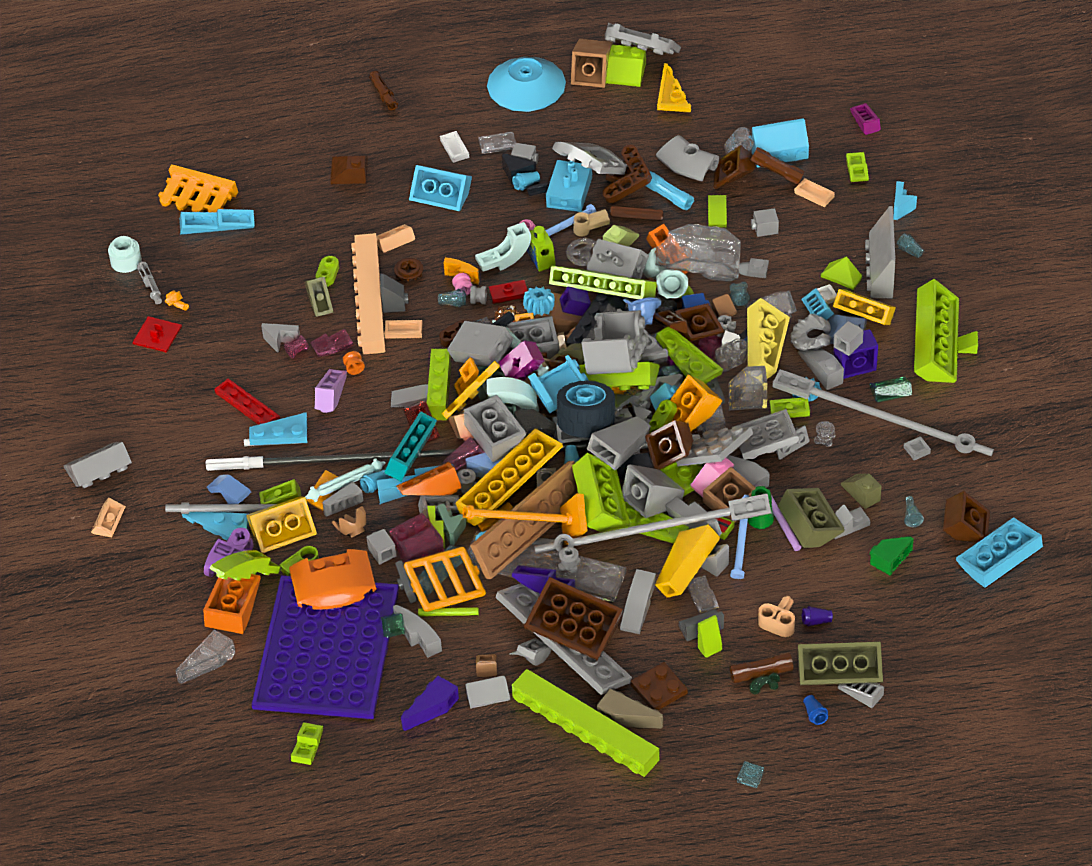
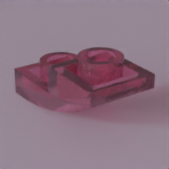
(709, 345)

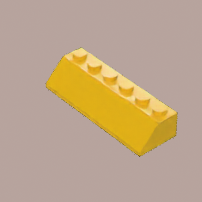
(509, 474)

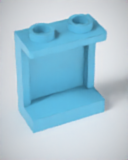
(552, 381)

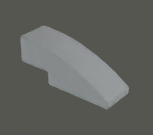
(677, 508)
(638, 601)
(419, 632)

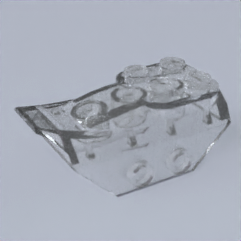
(701, 250)

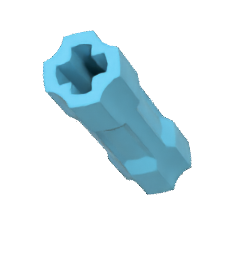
(670, 192)

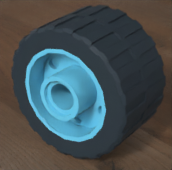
(585, 408)

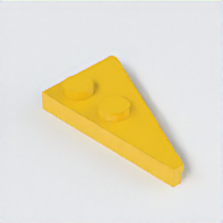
(670, 95)
(471, 391)

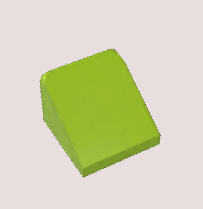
(968, 343)

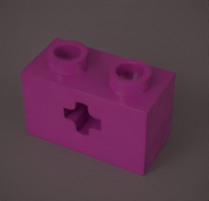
(522, 361)

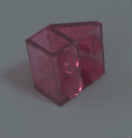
(416, 538)

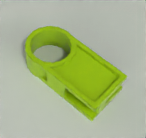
(298, 557)

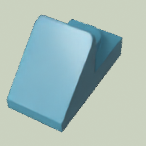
(903, 203)

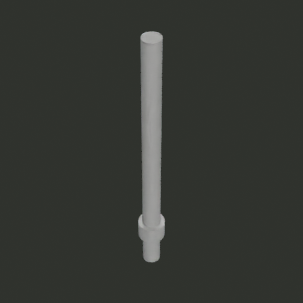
(185, 507)

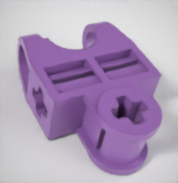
(237, 542)

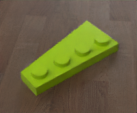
(687, 356)

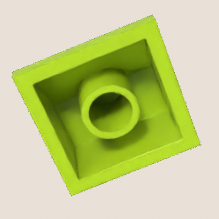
(626, 65)

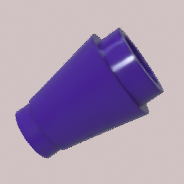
(815, 616)

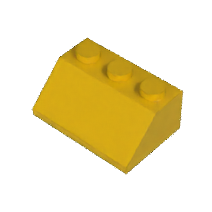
(281, 524)

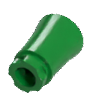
(764, 521)

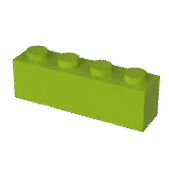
(439, 382)

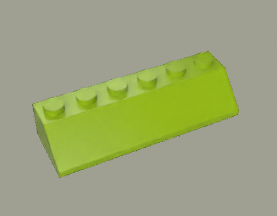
(936, 333)

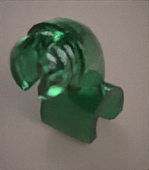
(757, 683)

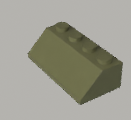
(840, 663)

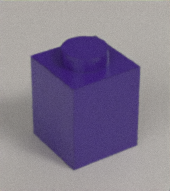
(575, 301)

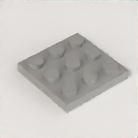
(769, 435)
(716, 445)

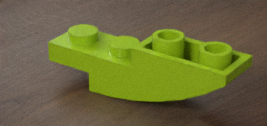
(244, 564)

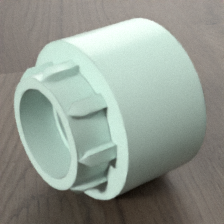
(124, 254)

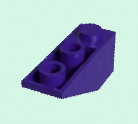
(433, 702)

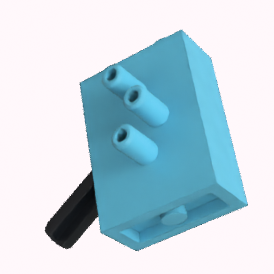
(567, 186)

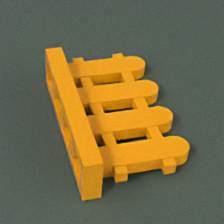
(193, 181)

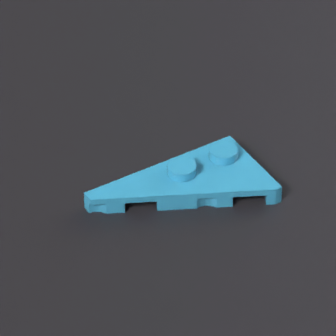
(219, 522)

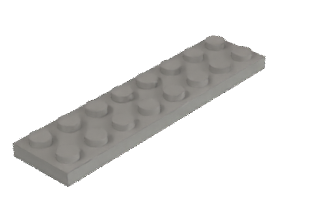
(600, 673)

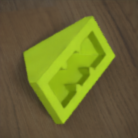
(842, 273)

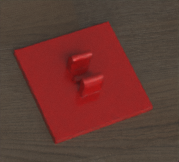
(157, 334)

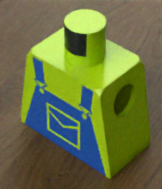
(542, 243)

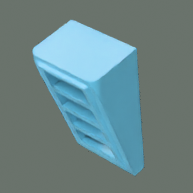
(825, 313)

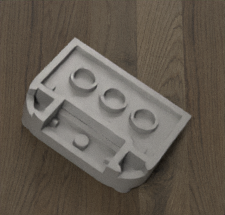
(641, 40)

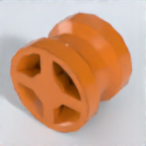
(353, 362)

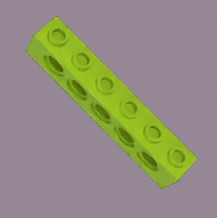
(602, 282)

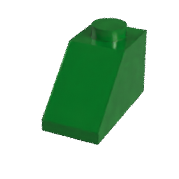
(890, 553)

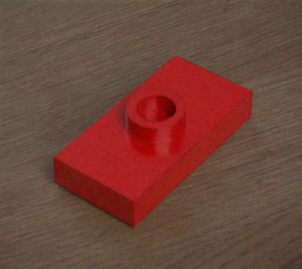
(508, 291)

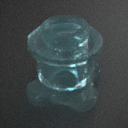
(739, 294)

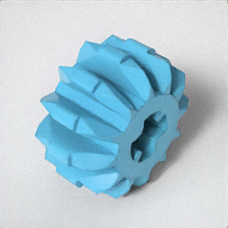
(538, 301)

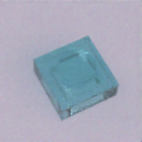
(750, 774)

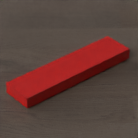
(245, 402)

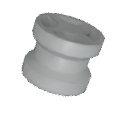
(478, 294)

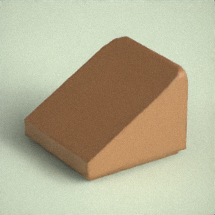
(723, 306)
(486, 665)

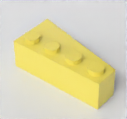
(765, 335)

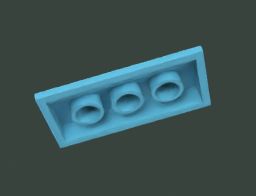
(1000, 552)

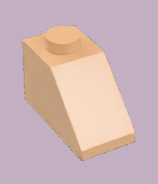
(457, 423)

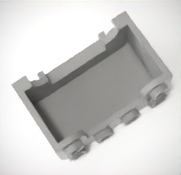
(616, 344)

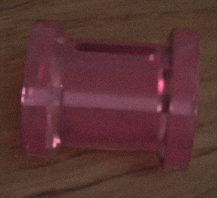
(296, 346)

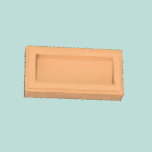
(814, 192)
(403, 328)

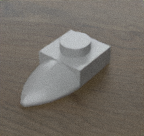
(754, 268)

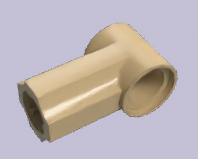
(585, 222)

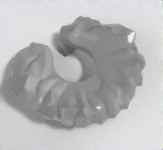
(800, 330)

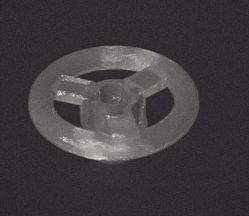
(583, 254)

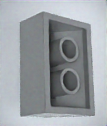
(536, 330)
(493, 427)
(98, 464)

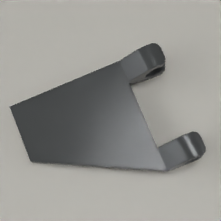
(621, 400)

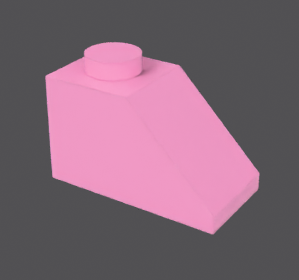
(709, 473)

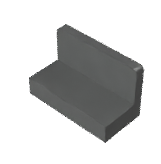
(690, 626)

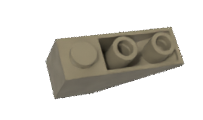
(628, 711)

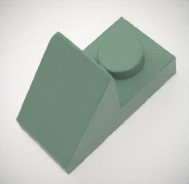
(452, 524)

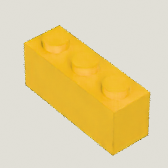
(864, 307)

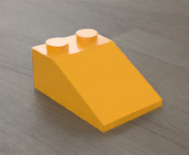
(695, 402)

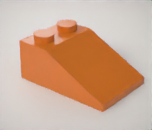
(231, 604)

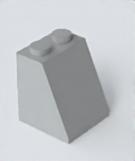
(649, 490)

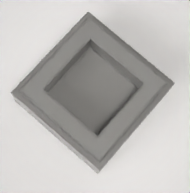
(917, 448)

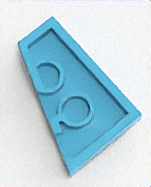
(281, 431)

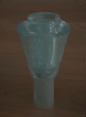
(912, 515)

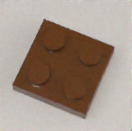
(659, 686)

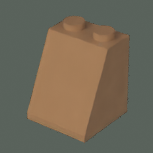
(590, 63)

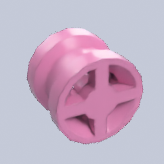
(463, 282)

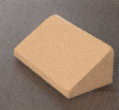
(395, 238)
(108, 518)

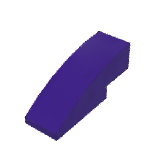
(536, 578)

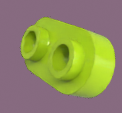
(328, 268)
(663, 415)

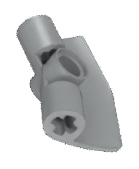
(687, 158)

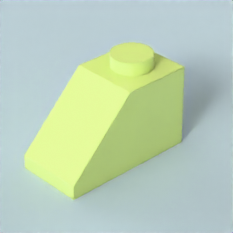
(620, 235)

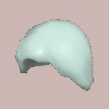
(652, 270)
(672, 283)

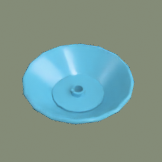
(526, 84)

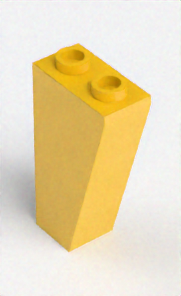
(685, 559)

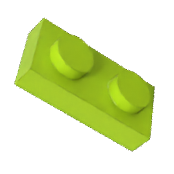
(795, 406)

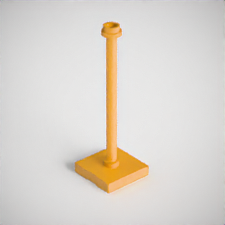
(571, 516)

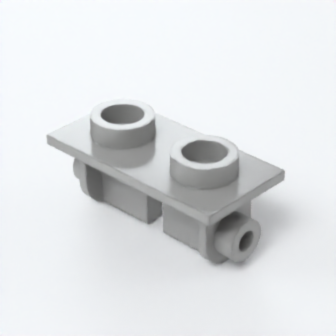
(803, 438)

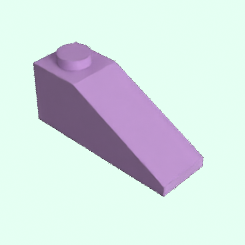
(329, 390)

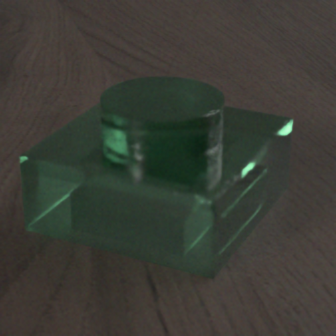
(393, 625)

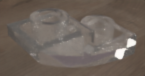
(702, 594)

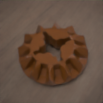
(402, 266)

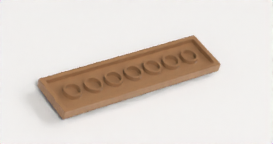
(512, 536)

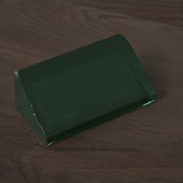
(891, 389)

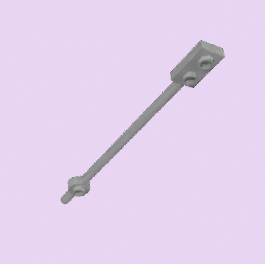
(804, 387)
(738, 509)

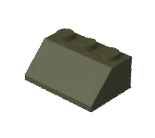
(810, 516)

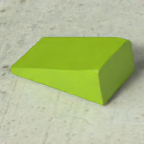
(280, 493)
(709, 636)

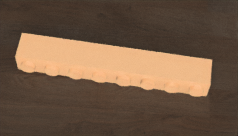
(369, 294)

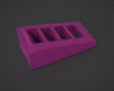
(867, 120)

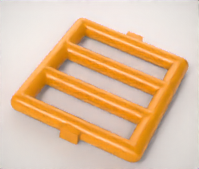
(445, 558)

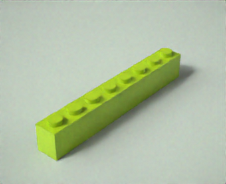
(585, 723)

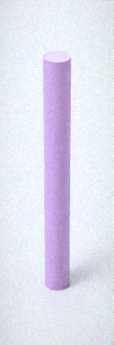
(785, 526)

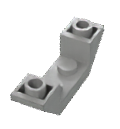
(642, 411)

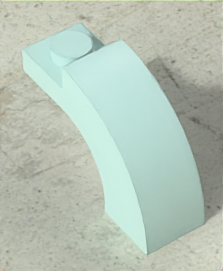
(508, 251)
(513, 392)

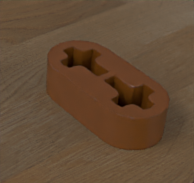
(450, 332)

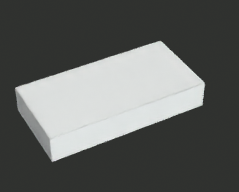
(454, 146)

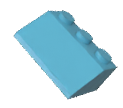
(782, 140)
(439, 187)

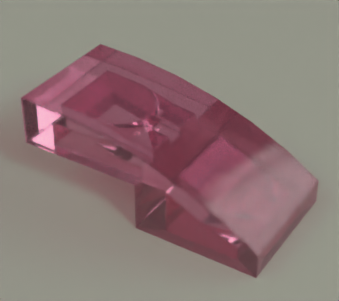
(329, 345)

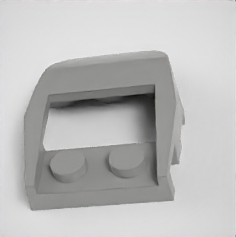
(605, 162)

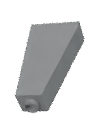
(619, 441)

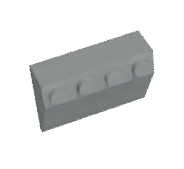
(881, 257)

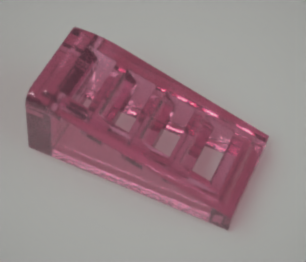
(466, 450)

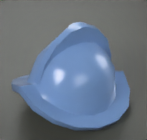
(646, 305)

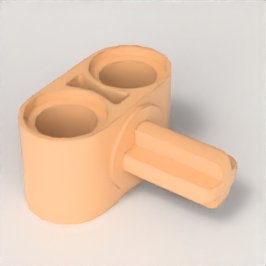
(777, 618)

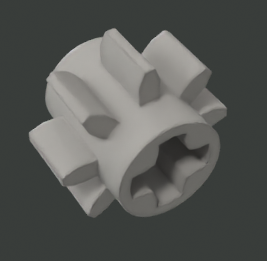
(726, 324)

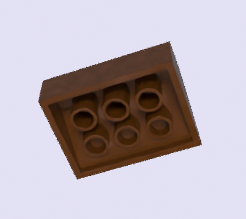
(574, 618)

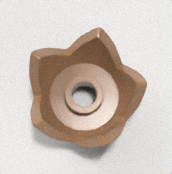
(352, 525)

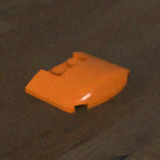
(332, 580)

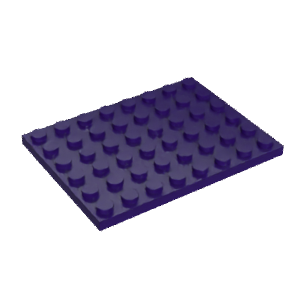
(324, 657)

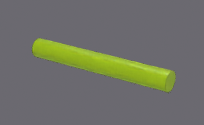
(450, 612)

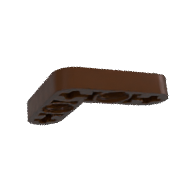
(634, 178)

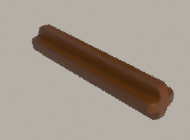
(639, 213)

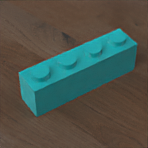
(410, 446)

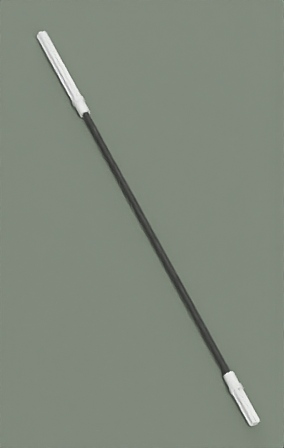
(258, 462)

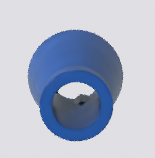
(816, 711)

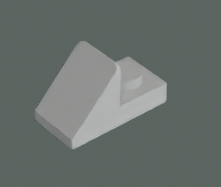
(278, 333)
(852, 520)

